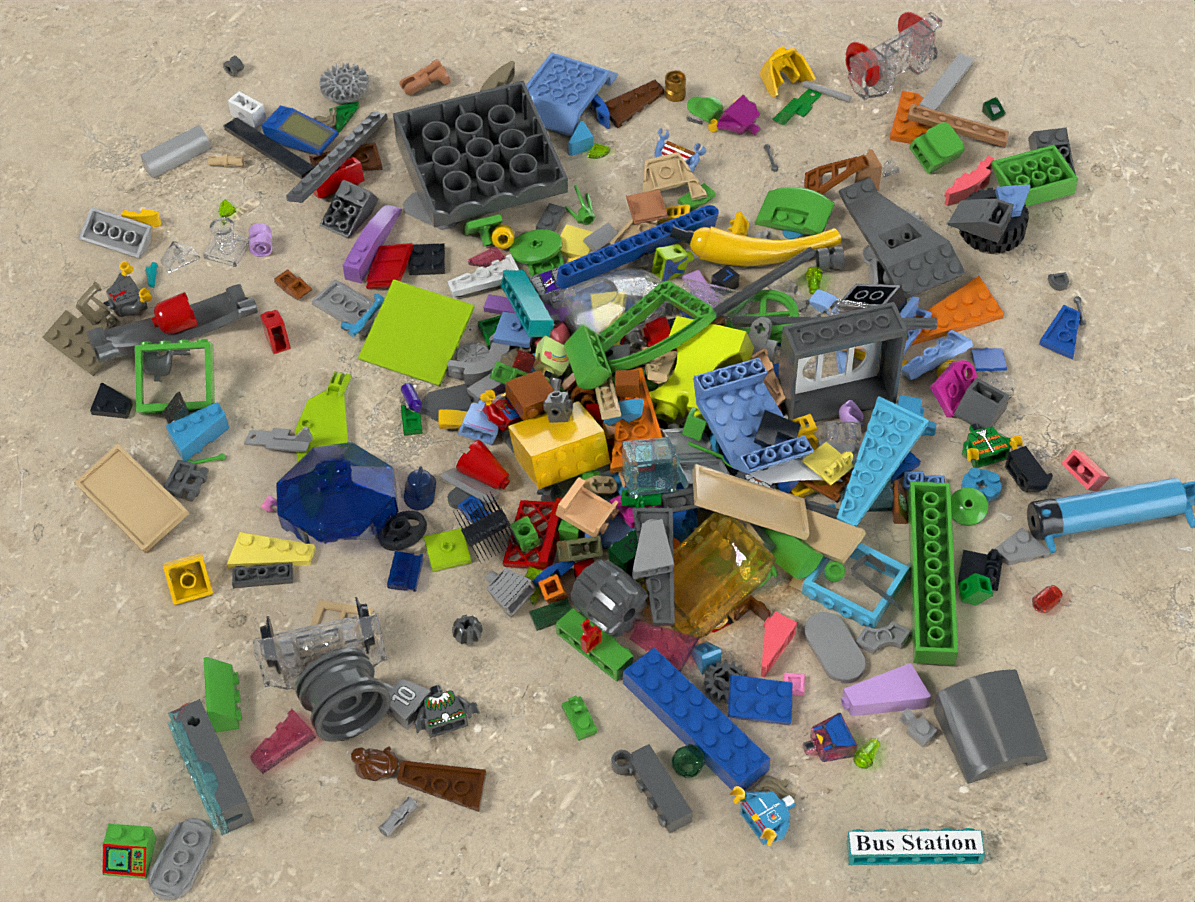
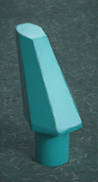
(151, 274)

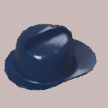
(419, 489)

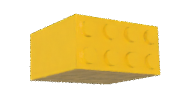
(559, 449)

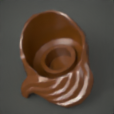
(374, 763)

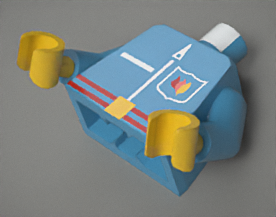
(765, 813)

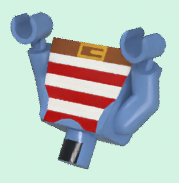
(689, 156)

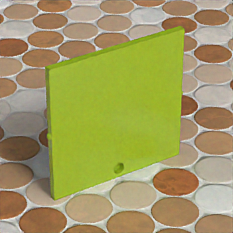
(416, 332)

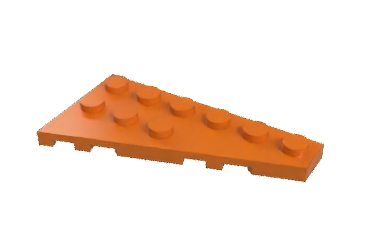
(962, 310)
(641, 428)

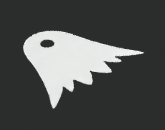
(787, 471)

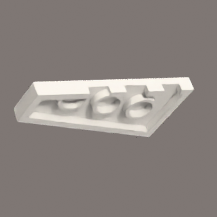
(482, 278)

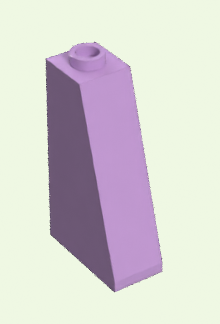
(887, 693)

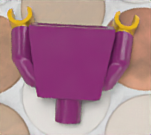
(738, 117)

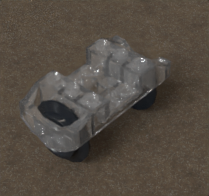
(298, 648)

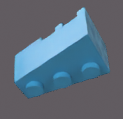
(197, 430)

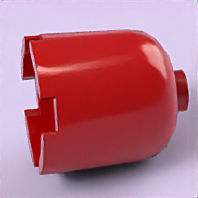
(174, 315)

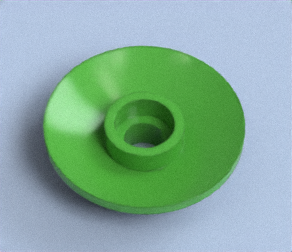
(968, 515)

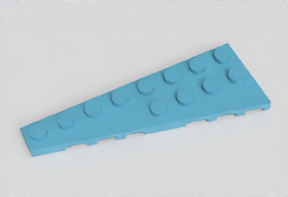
(884, 447)

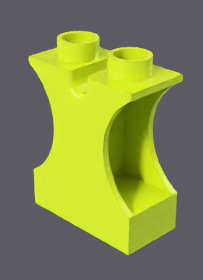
(704, 352)

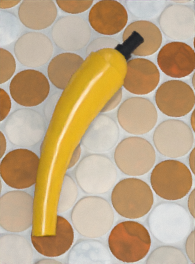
(739, 250)

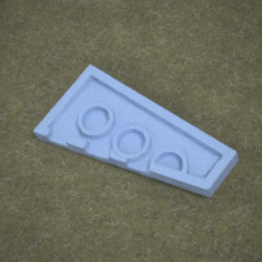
(932, 357)

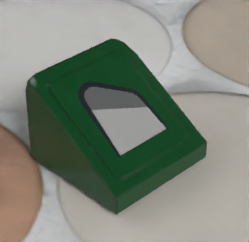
(993, 109)

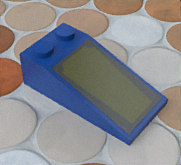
(298, 131)

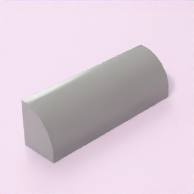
(175, 151)

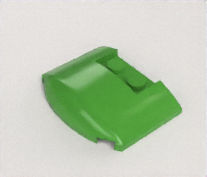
(795, 210)

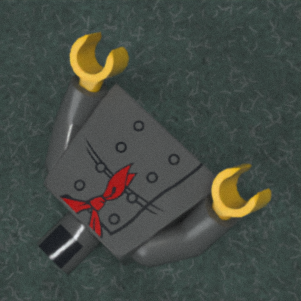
(125, 295)

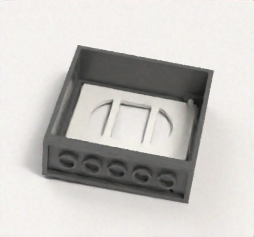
(875, 329)

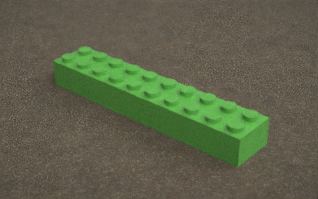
(932, 574)

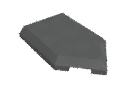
(448, 398)

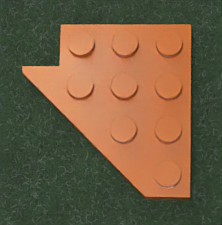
(903, 129)

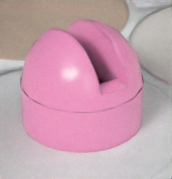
(267, 504)

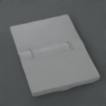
(690, 456)

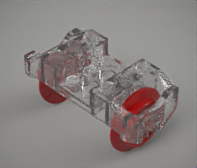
(874, 70)

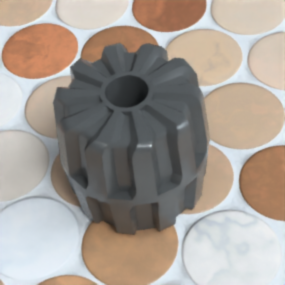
(609, 597)

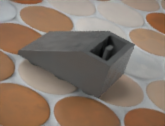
(1056, 137)
(349, 209)
(982, 217)

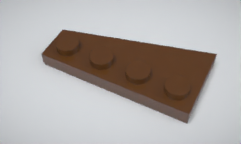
(627, 104)
(366, 154)
(451, 783)

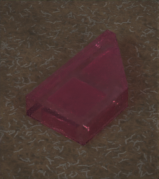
(484, 259)

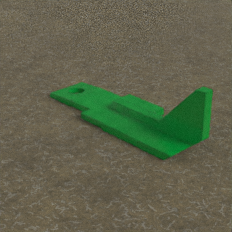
(797, 106)

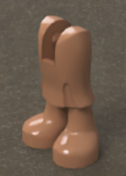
(424, 77)

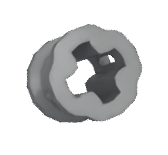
(636, 340)

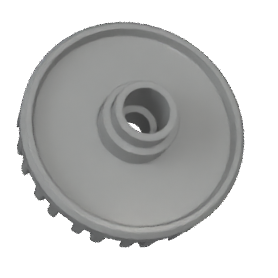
(344, 83)

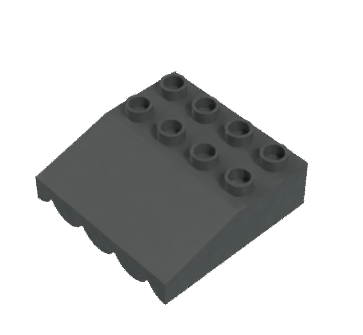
(478, 154)

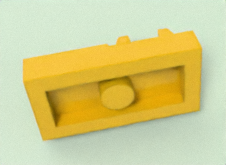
(739, 224)

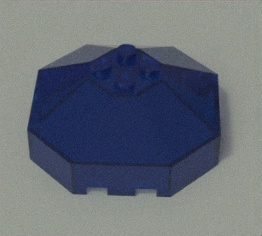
(336, 494)

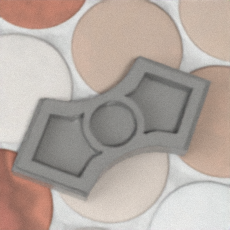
(891, 636)

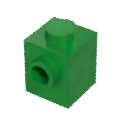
(975, 589)

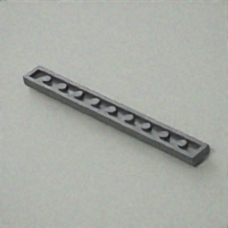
(336, 157)

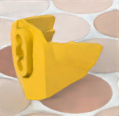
(788, 62)

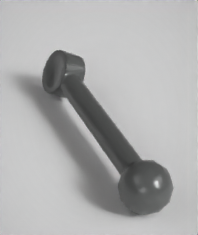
(774, 168)
(1077, 300)

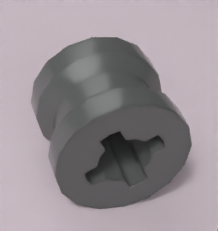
(233, 65)

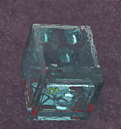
(650, 466)

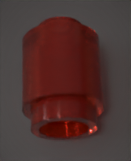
(1047, 599)

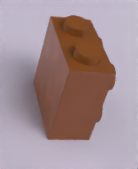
(528, 394)

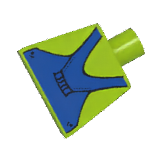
(671, 262)

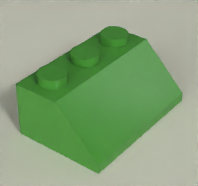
(222, 695)

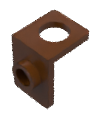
(755, 606)

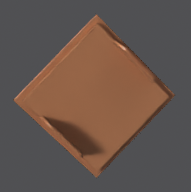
(646, 207)

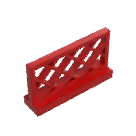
(548, 547)

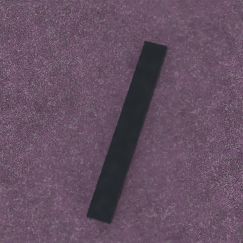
(269, 148)

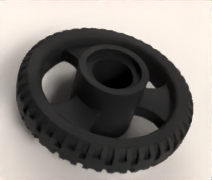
(403, 533)

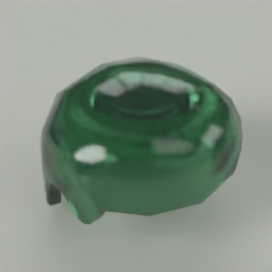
(688, 761)

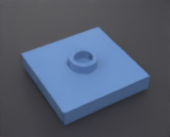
(511, 331)

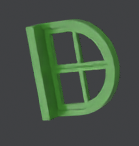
(763, 296)

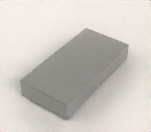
(600, 237)

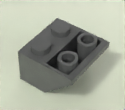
(982, 404)

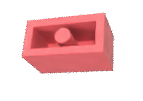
(1085, 470)

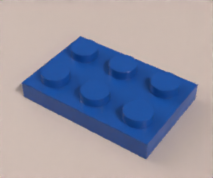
(760, 700)

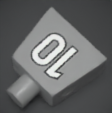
(406, 701)

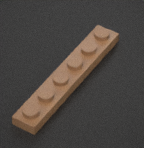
(960, 125)

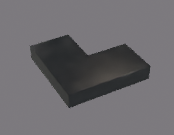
(773, 426)

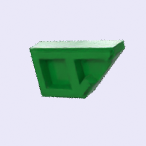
(411, 422)

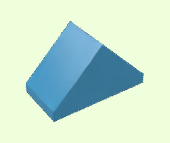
(581, 140)
(706, 655)

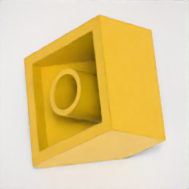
(187, 578)

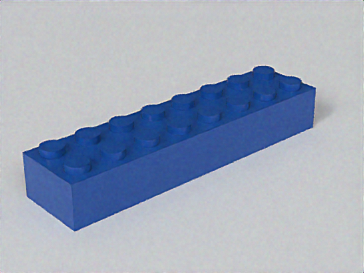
(696, 720)

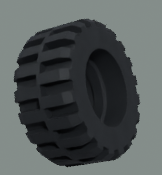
(1012, 235)

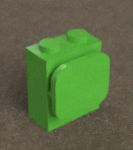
(937, 147)

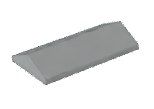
(116, 233)

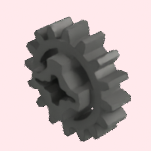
(718, 677)

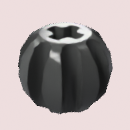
(467, 629)

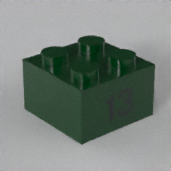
(623, 552)

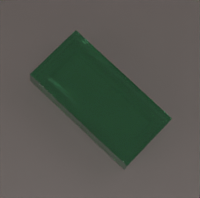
(549, 614)

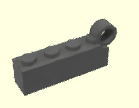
(656, 784)

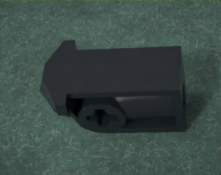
(1027, 471)

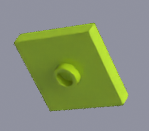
(447, 549)

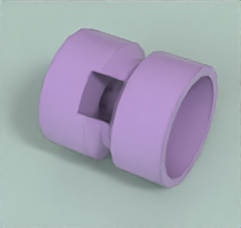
(260, 240)

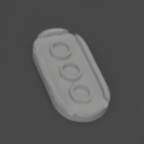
(834, 647)
(180, 859)

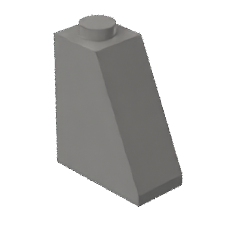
(653, 551)

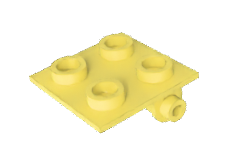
(829, 463)

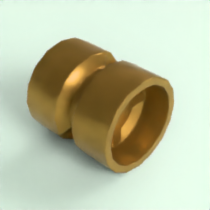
(675, 86)

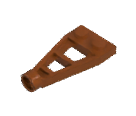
(814, 177)

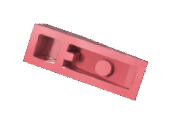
(777, 635)

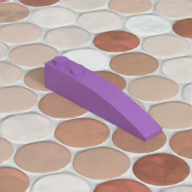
(365, 248)

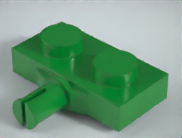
(649, 500)

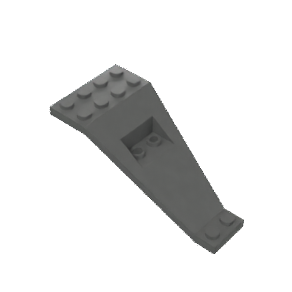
(914, 262)

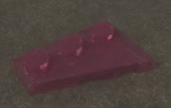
(671, 644)
(286, 740)

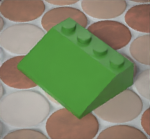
(1042, 170)

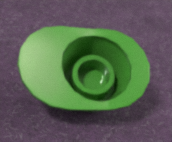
(705, 108)

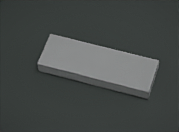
(470, 485)

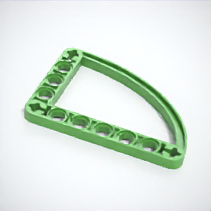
(663, 292)

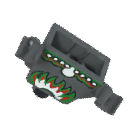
(444, 712)

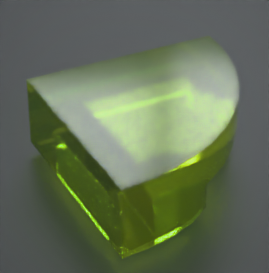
(598, 151)
(226, 209)

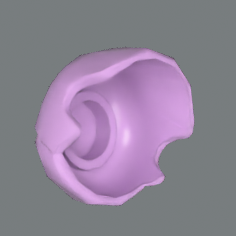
(850, 413)

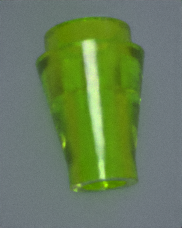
(813, 279)
(865, 755)

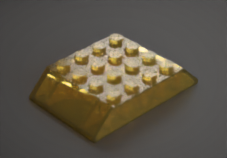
(715, 573)

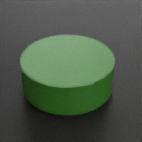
(834, 571)

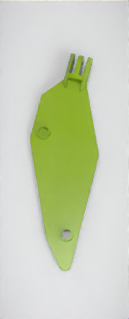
(326, 415)

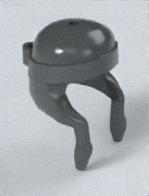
(160, 365)

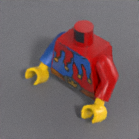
(499, 410)

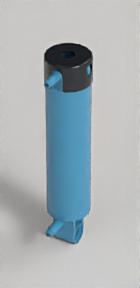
(1110, 508)

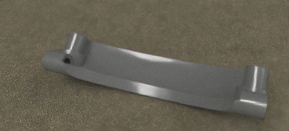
(209, 313)

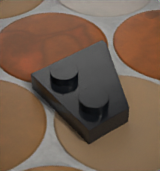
(111, 403)

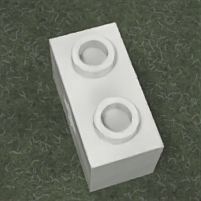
(247, 109)

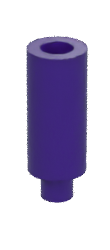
(411, 397)

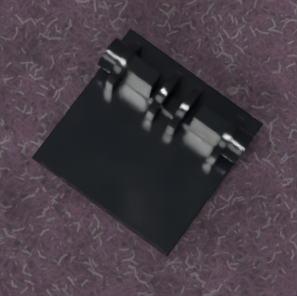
(983, 564)

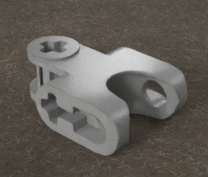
(761, 339)

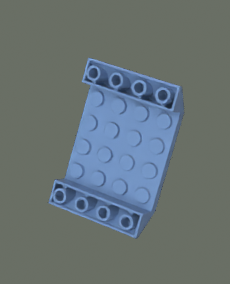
(564, 90)
(733, 406)

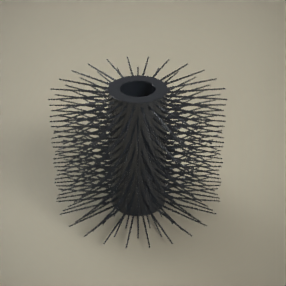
(486, 527)

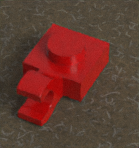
(591, 637)

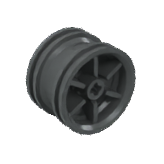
(342, 694)

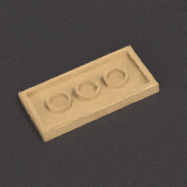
(832, 537)

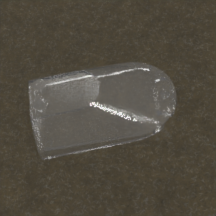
(607, 297)

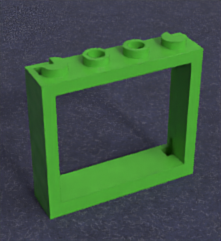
(158, 408)

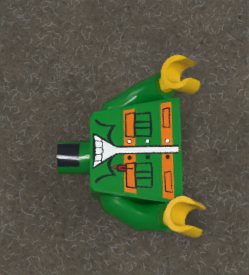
(988, 446)

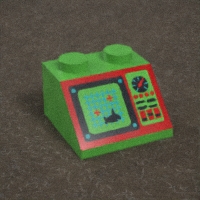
(128, 850)

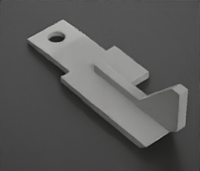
(280, 440)

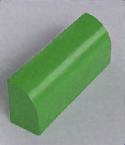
(587, 358)
(793, 554)

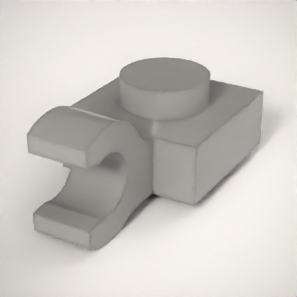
(919, 729)

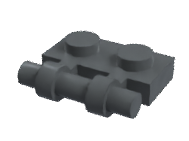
(180, 477)

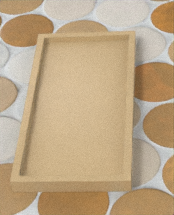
(132, 498)
(750, 502)

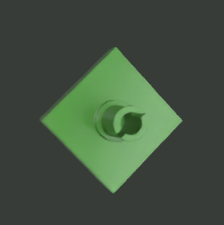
(483, 226)

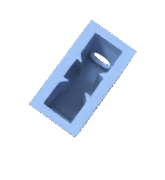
(477, 425)

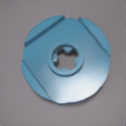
(985, 477)

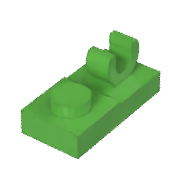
(579, 717)

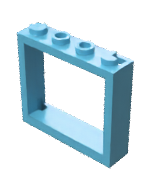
(847, 608)

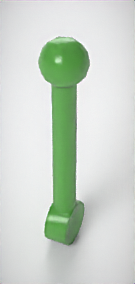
(222, 456)

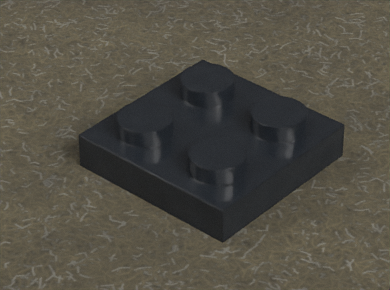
(427, 259)

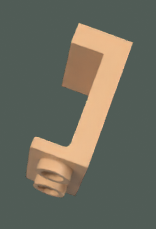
(586, 509)

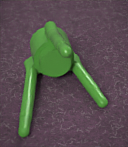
(585, 213)

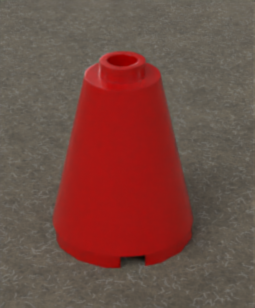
(483, 466)

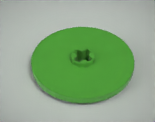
(536, 246)

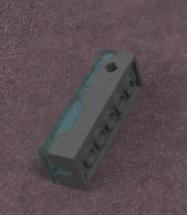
(209, 767)

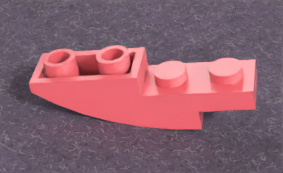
(970, 182)

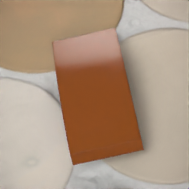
(292, 285)

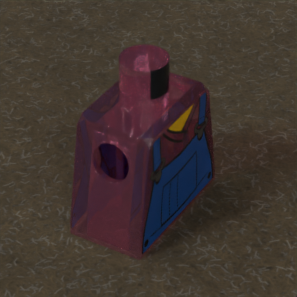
(831, 740)

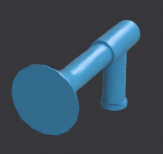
(355, 328)

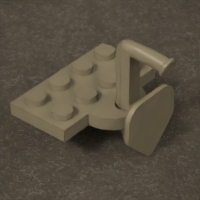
(70, 334)

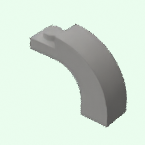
(477, 370)

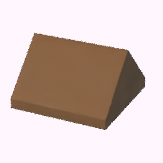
(873, 171)

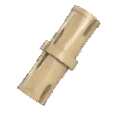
(225, 160)

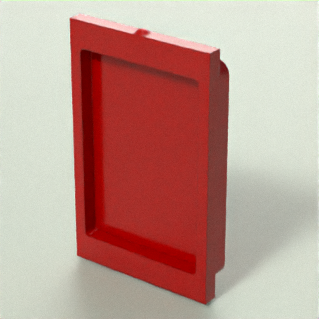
(388, 265)

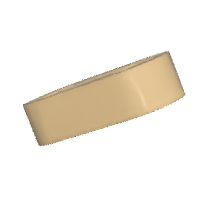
(600, 489)

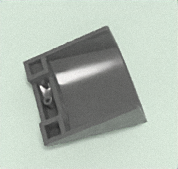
(989, 724)

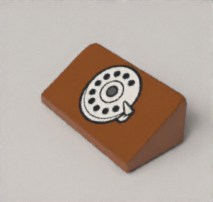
(900, 508)

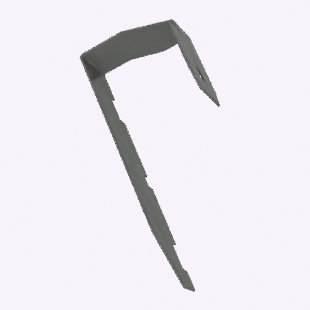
(873, 560)

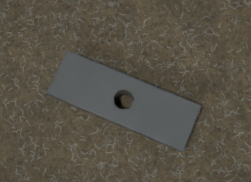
(262, 575)

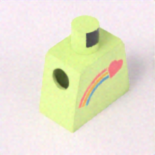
(550, 358)

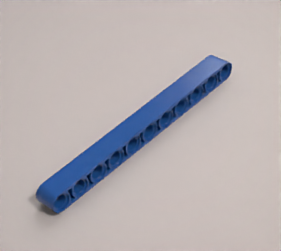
(633, 247)

